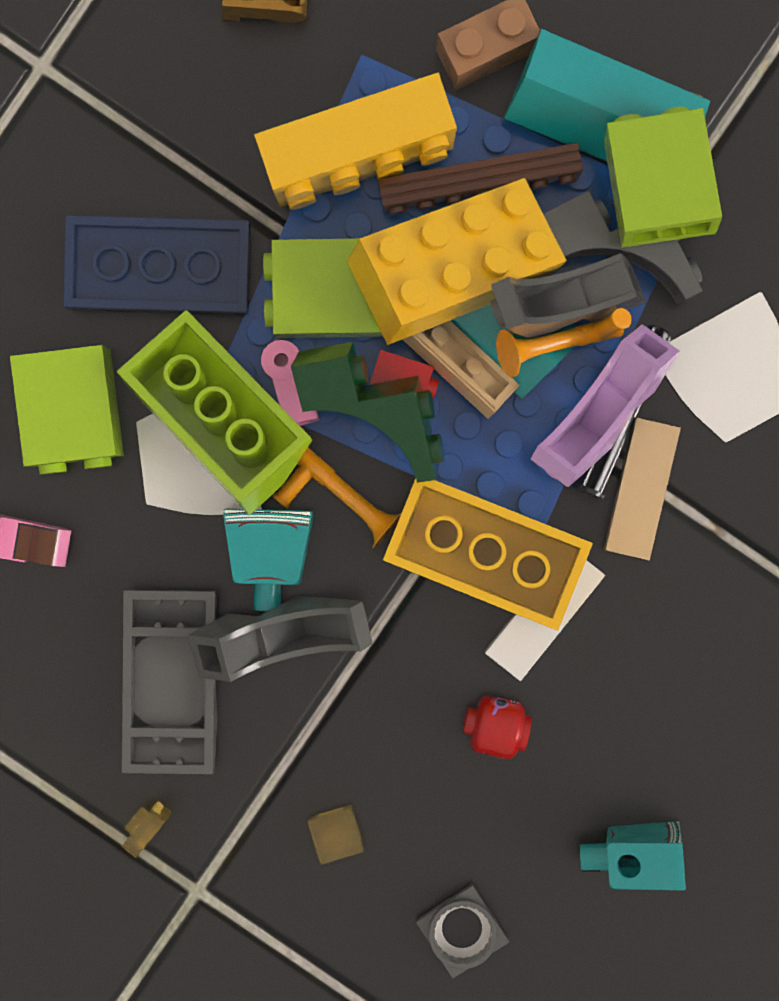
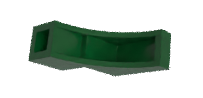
(335, 380)

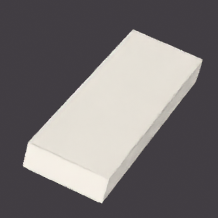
(524, 641)

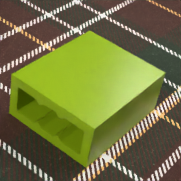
(662, 176)
(315, 291)
(67, 408)

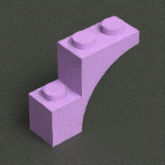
(606, 407)

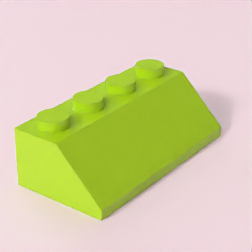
(216, 411)

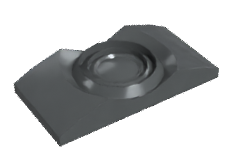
(165, 703)

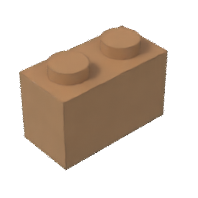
(487, 42)

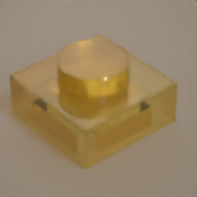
(144, 827)
(335, 834)

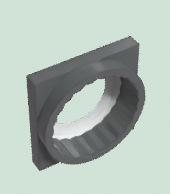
(460, 959)

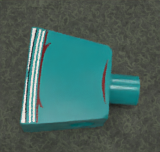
(267, 550)
(656, 860)

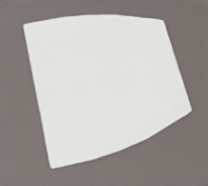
(730, 368)
(174, 476)

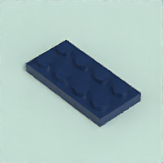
(156, 264)

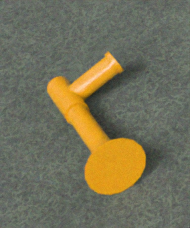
(515, 351)
(314, 467)

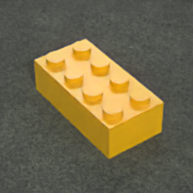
(358, 142)
(450, 258)
(488, 552)

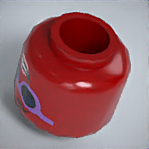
(497, 727)

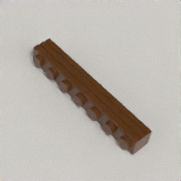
(473, 178)

